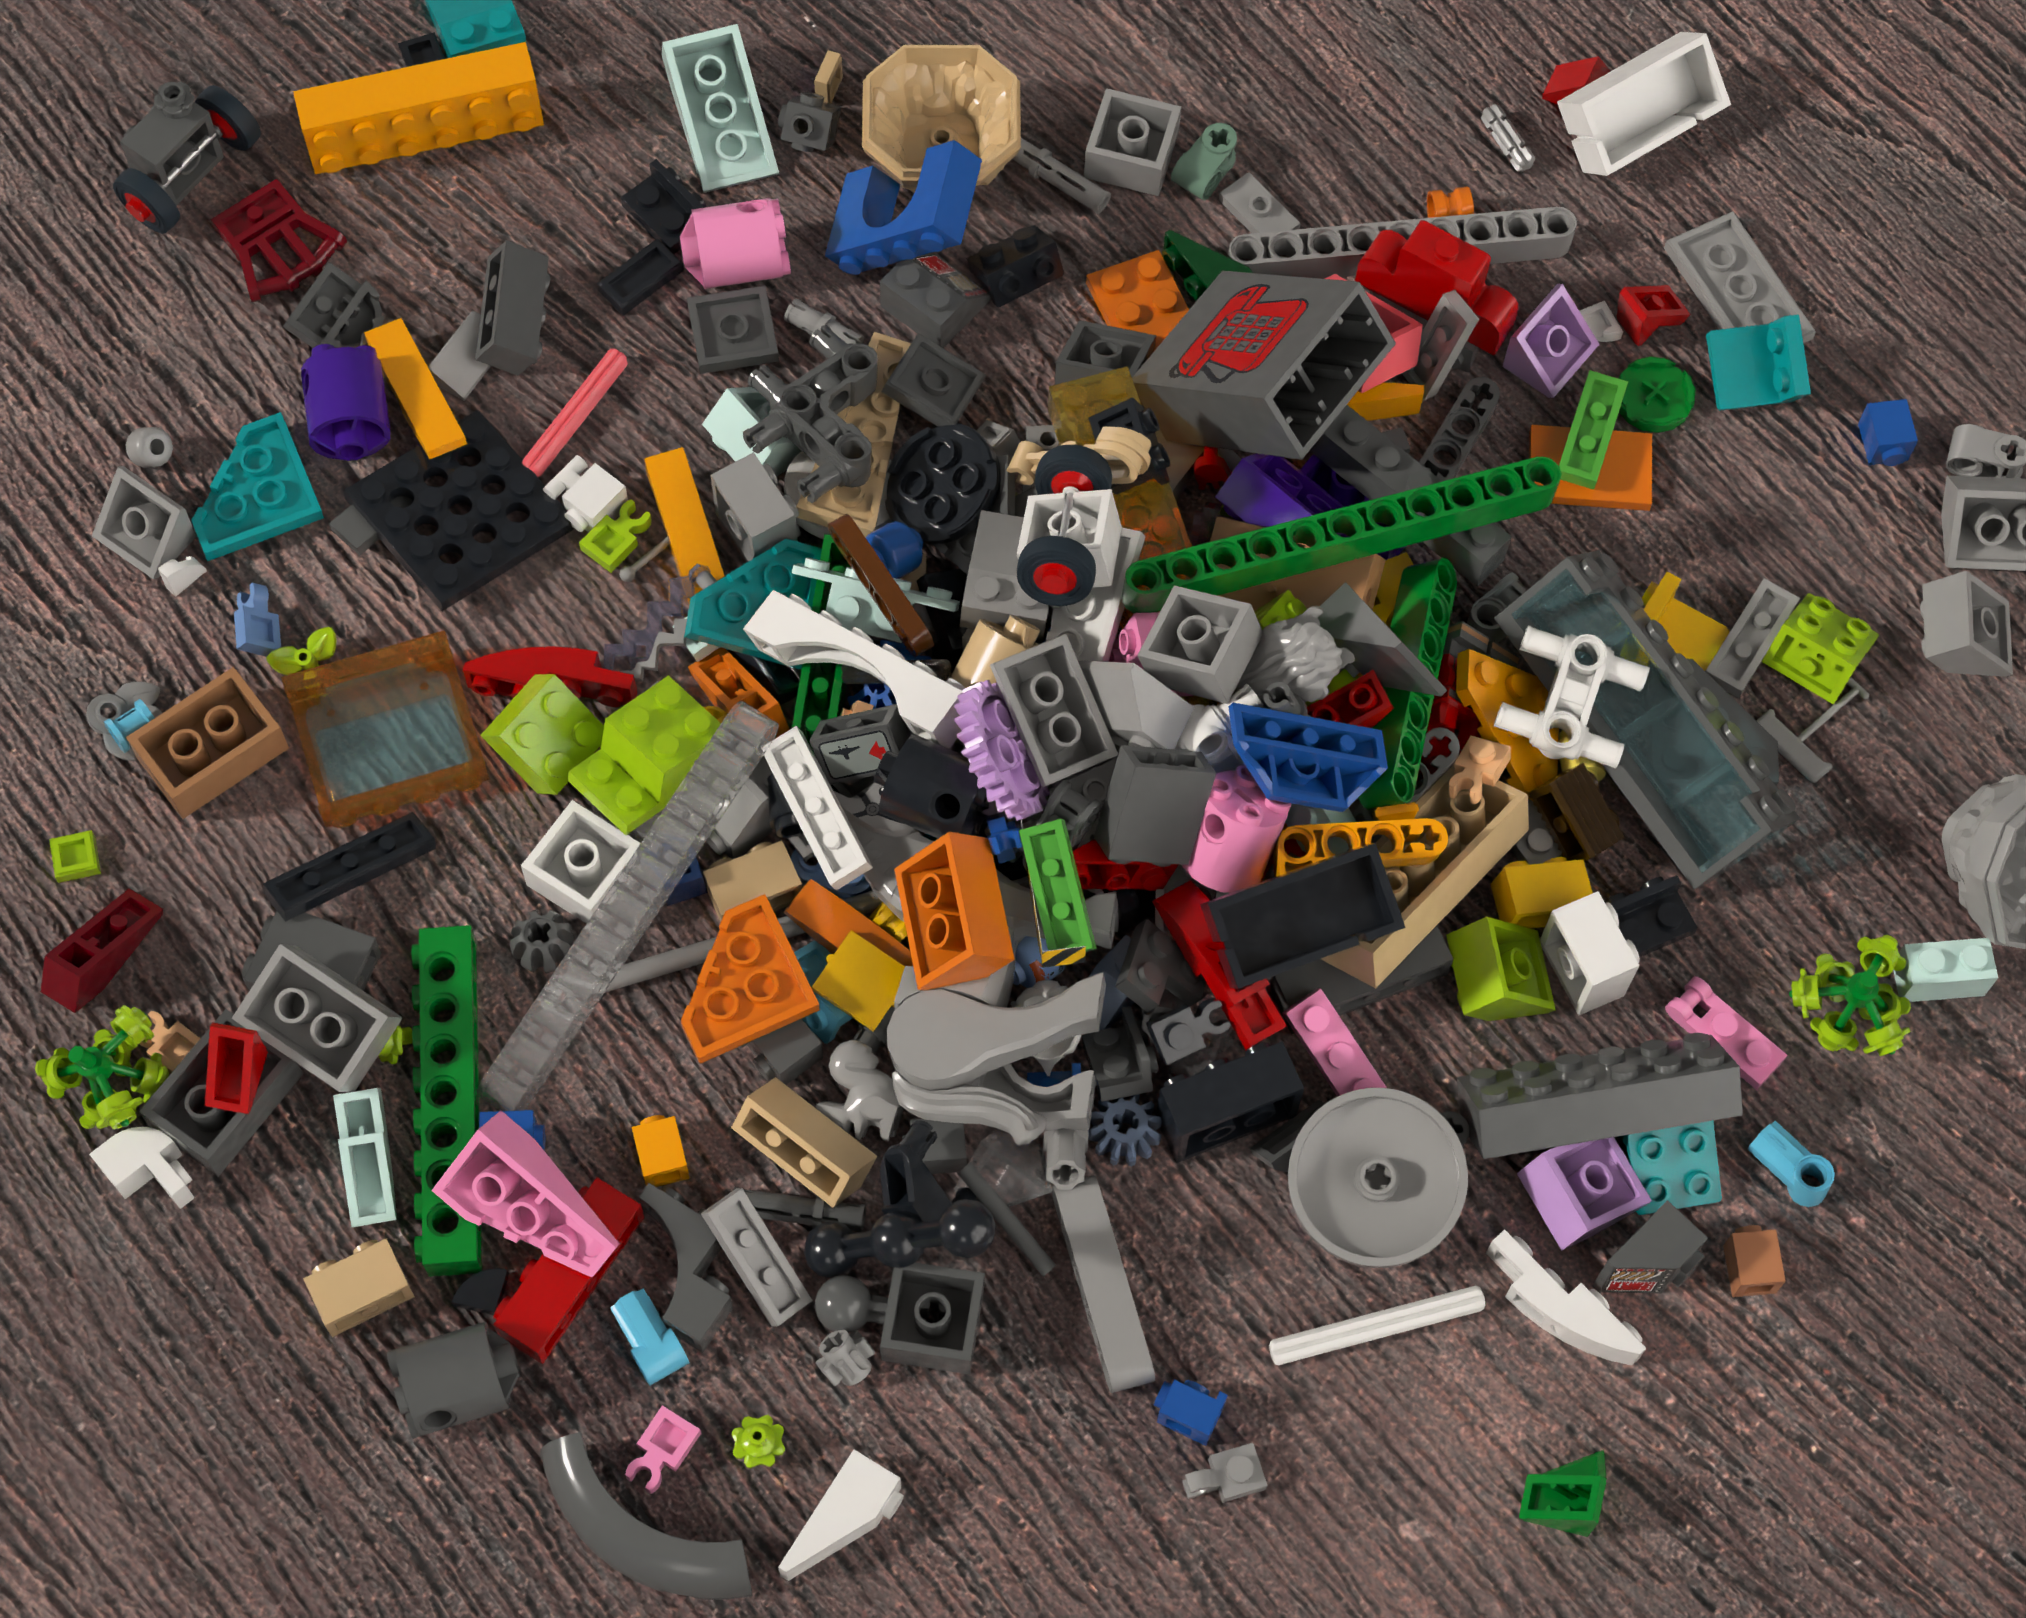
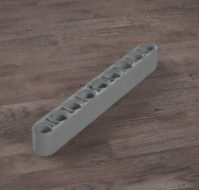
(1342, 241)

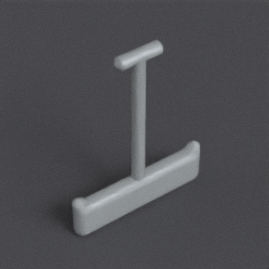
(1792, 746)

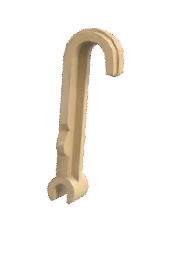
(1121, 447)

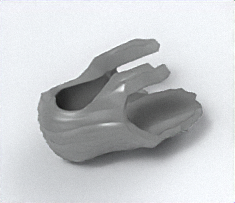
(1297, 655)

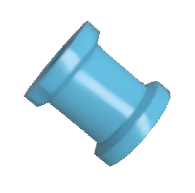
(128, 723)

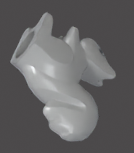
(870, 1093)

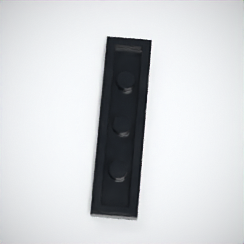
(349, 866)

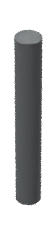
(1006, 1219)

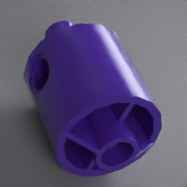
(345, 402)

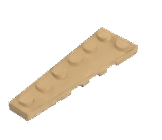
(877, 421)

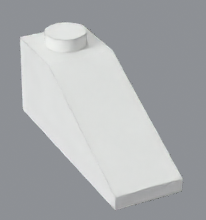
(847, 1511)

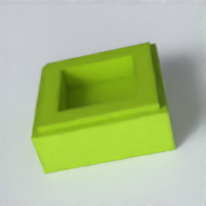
(75, 856)

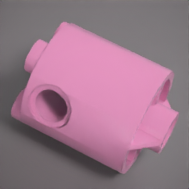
(735, 243)
(1236, 833)

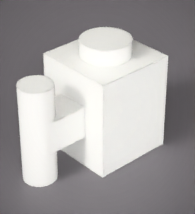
(587, 496)

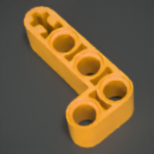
(1356, 834)

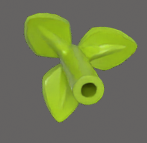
(289, 660)

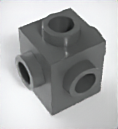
(809, 122)

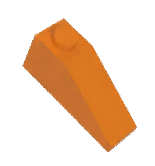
(729, 682)

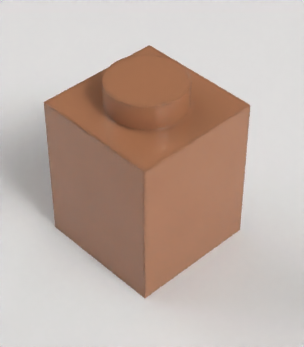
(1754, 1261)

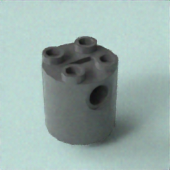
(453, 1378)

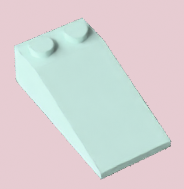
(719, 108)

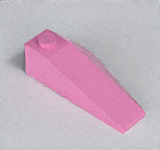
(519, 1190)

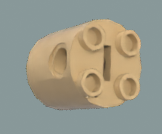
(991, 644)

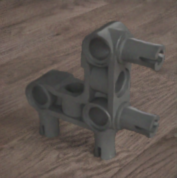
(809, 411)

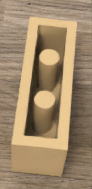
(804, 1142)

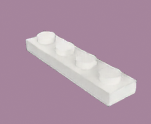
(817, 808)

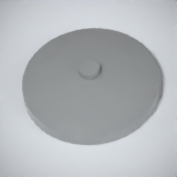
(1377, 1177)

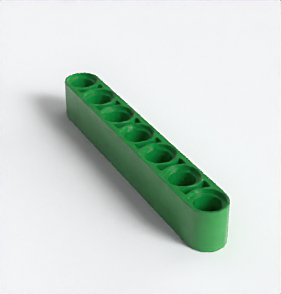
(1422, 624)

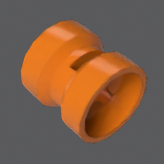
(1454, 203)

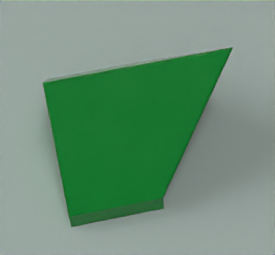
(1567, 1496)

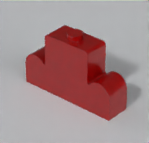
(1431, 264)

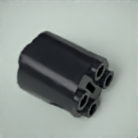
(923, 788)

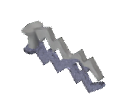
(652, 635)

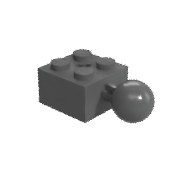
(913, 1294)

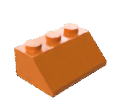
(953, 911)

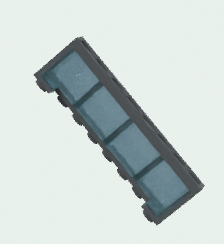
(1680, 755)

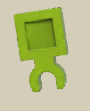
(614, 540)

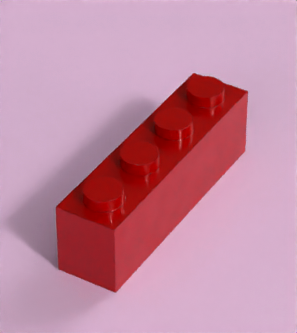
(556, 1293)

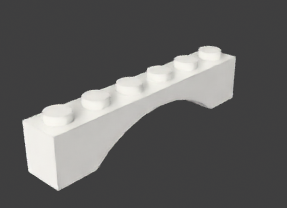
(798, 636)

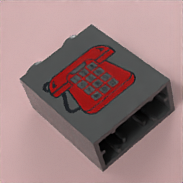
(1263, 363)

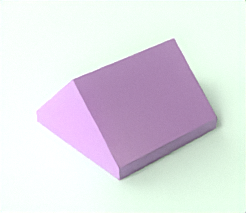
(1550, 344)

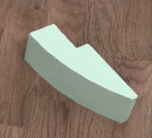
(365, 1157)

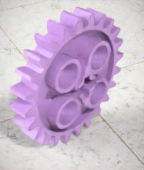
(998, 752)

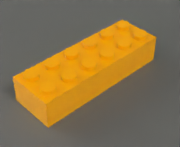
(419, 108)

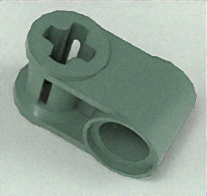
(1206, 161)

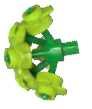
(1861, 991)
(108, 1055)

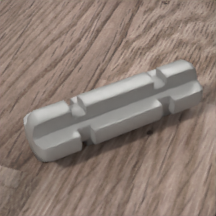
(1508, 138)

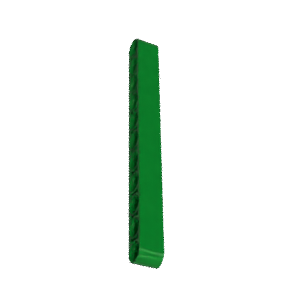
(1356, 521)

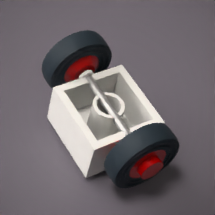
(1069, 528)

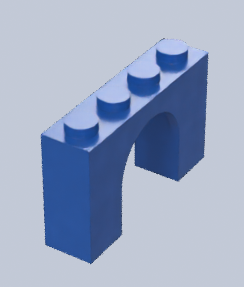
(931, 222)

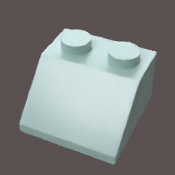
(741, 410)

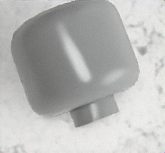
(149, 447)

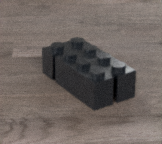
(1303, 915)

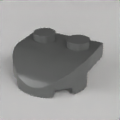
(336, 311)

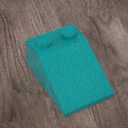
(475, 25)

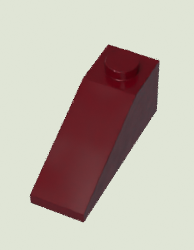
(97, 950)

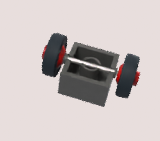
(175, 154)

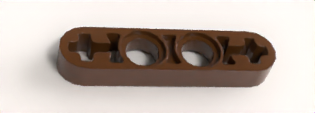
(880, 585)

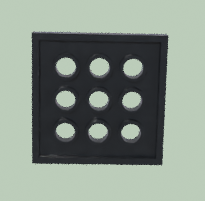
(455, 533)

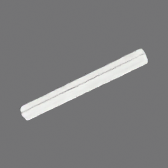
(1376, 1325)

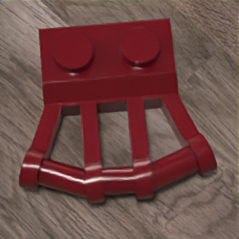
(264, 219)

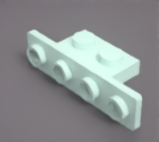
(855, 606)

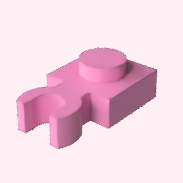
(665, 1443)

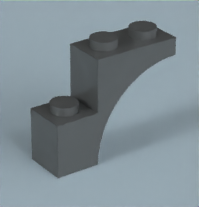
(697, 1304)

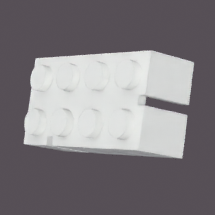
(1636, 103)

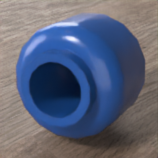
(897, 548)

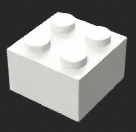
(578, 861)
(1589, 952)

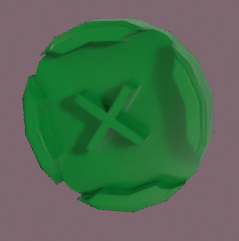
(1656, 395)

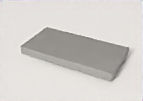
(1732, 276)

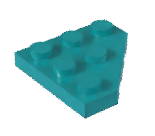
(256, 491)
(727, 605)

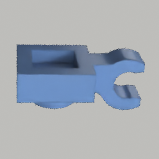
(255, 627)

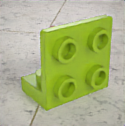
(1820, 647)

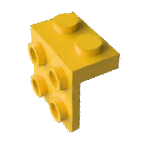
(1688, 629)

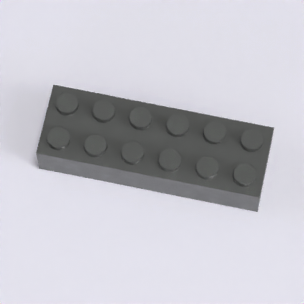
(1599, 1095)

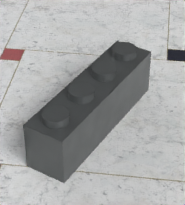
(1346, 993)

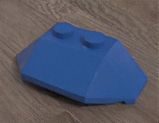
(1307, 757)

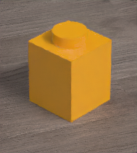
(660, 1150)

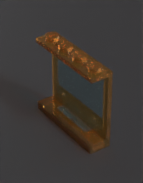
(385, 729)

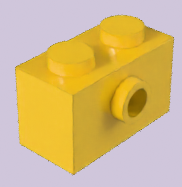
(1530, 892)

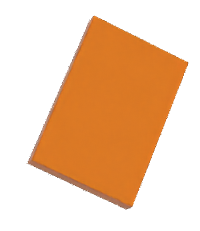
(1624, 475)

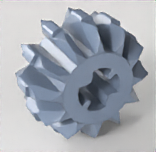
(1137, 1138)

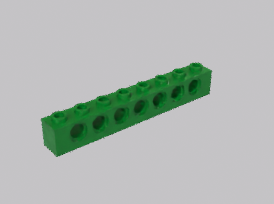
(441, 950)

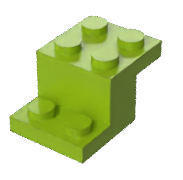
(644, 754)

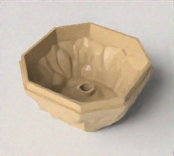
(936, 97)

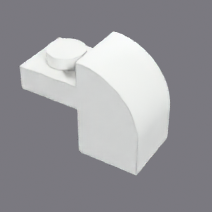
(137, 1157)

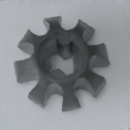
(548, 928)

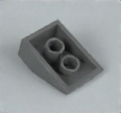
(1374, 644)

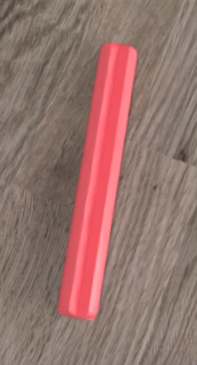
(575, 411)

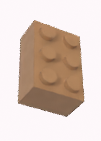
(208, 742)

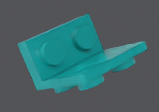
(1758, 364)
(1676, 1165)

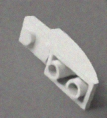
(1574, 1318)

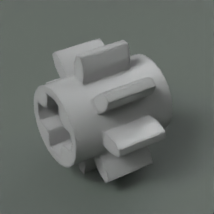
(845, 1357)

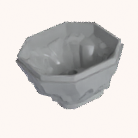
(1988, 859)

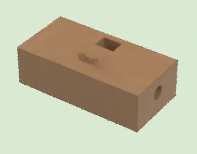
(1310, 587)

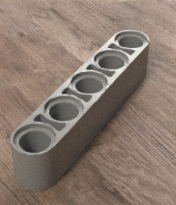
(1103, 1286)

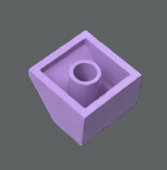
(1583, 1189)

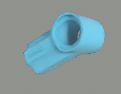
(1790, 1161)
(652, 1344)

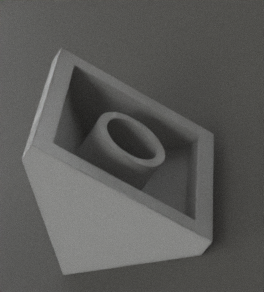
(142, 523)

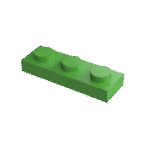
(1592, 429)
(1057, 886)

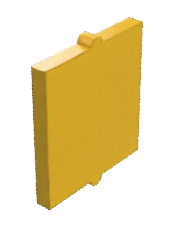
(860, 980)

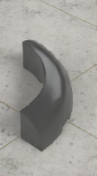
(633, 1547)

